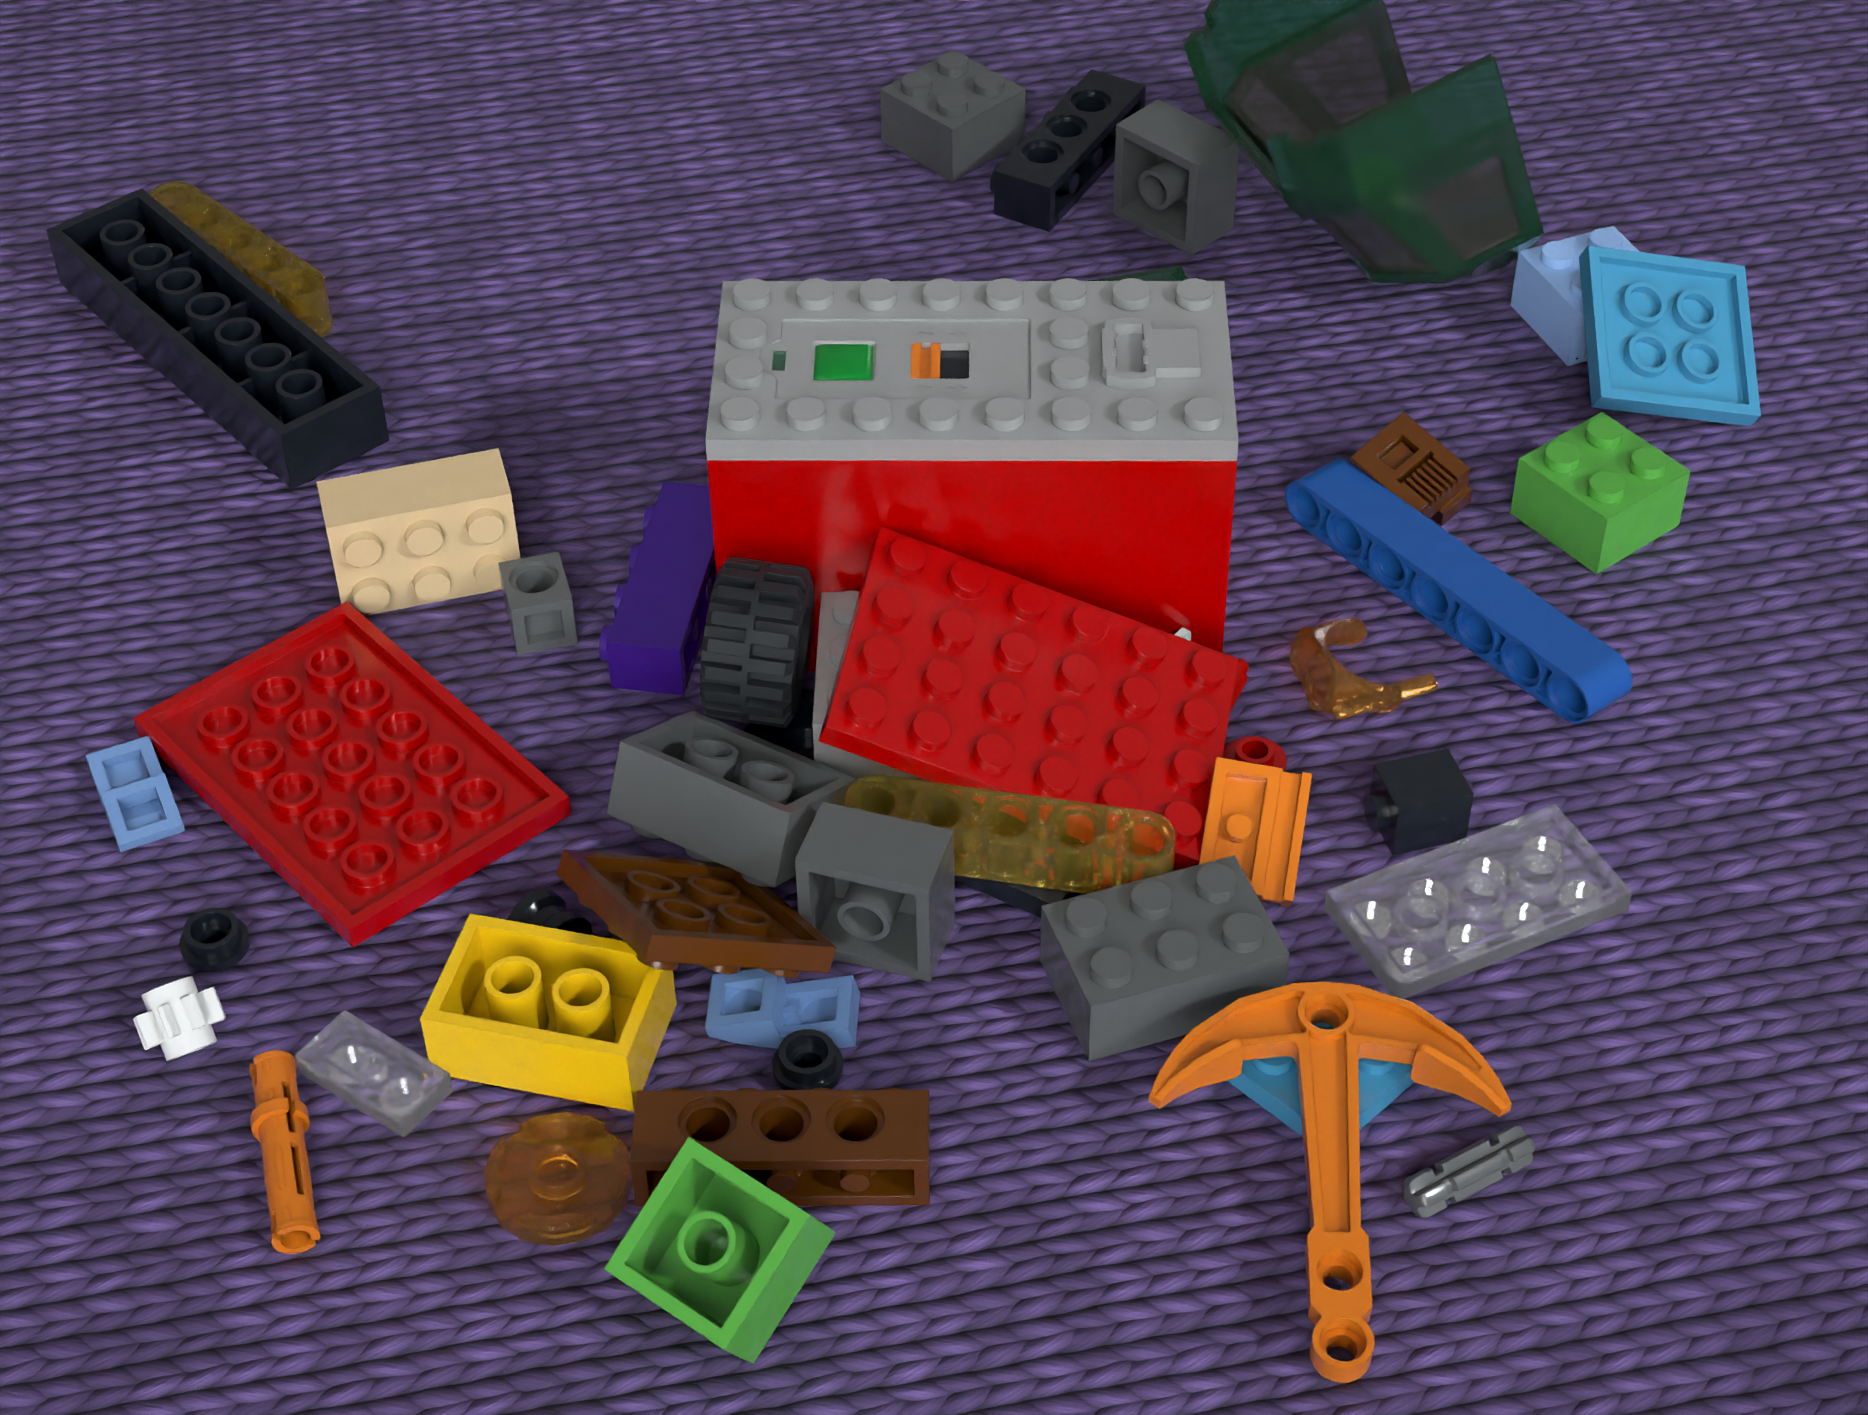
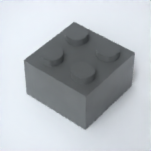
(952, 115)
(1175, 176)
(878, 888)

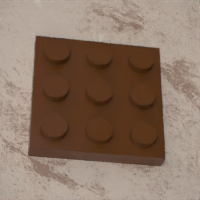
(694, 914)

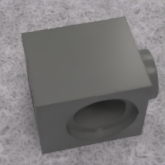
(538, 603)

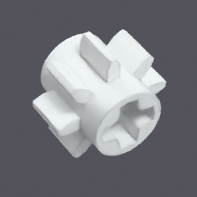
(179, 1018)

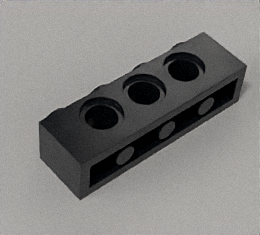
(1065, 151)

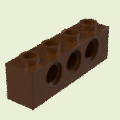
(798, 1143)

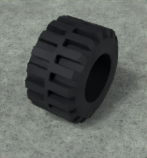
(757, 642)

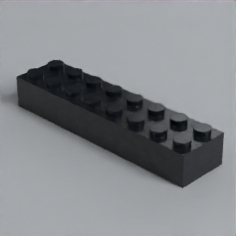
(220, 338)

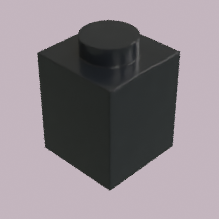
(1419, 802)

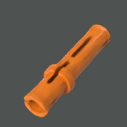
(280, 1127)

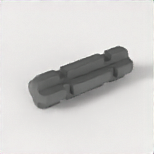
(1468, 1171)

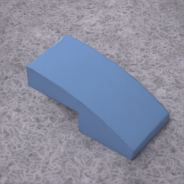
(134, 793)
(763, 1009)

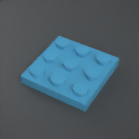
(1668, 336)

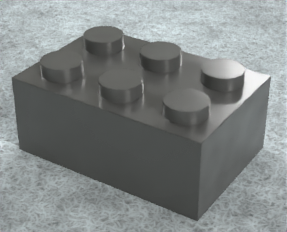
(722, 794)
(1159, 955)

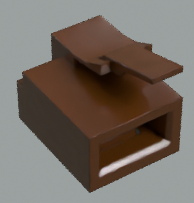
(1416, 469)

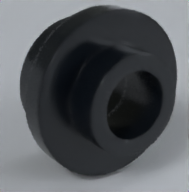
(214, 940)
(803, 1050)

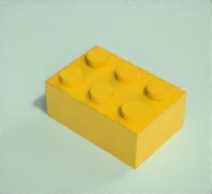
(548, 1012)

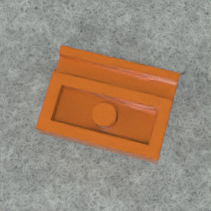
(1261, 821)

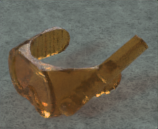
(1334, 688)

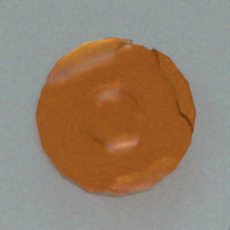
(558, 1179)

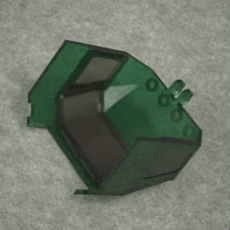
(1327, 115)

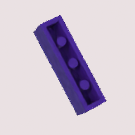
(666, 596)

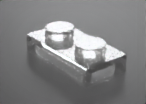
(374, 1073)

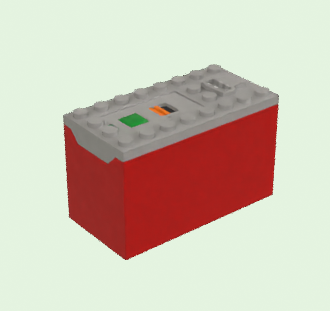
(996, 419)

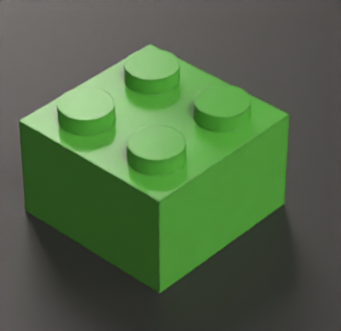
(1599, 492)
(720, 1251)

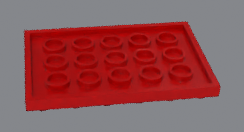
(1026, 690)
(352, 771)

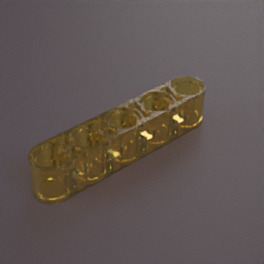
(261, 258)
(1028, 836)

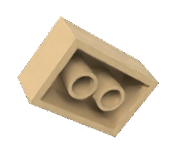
(420, 531)

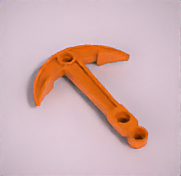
(1364, 1026)

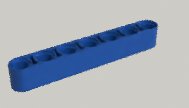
(1459, 591)

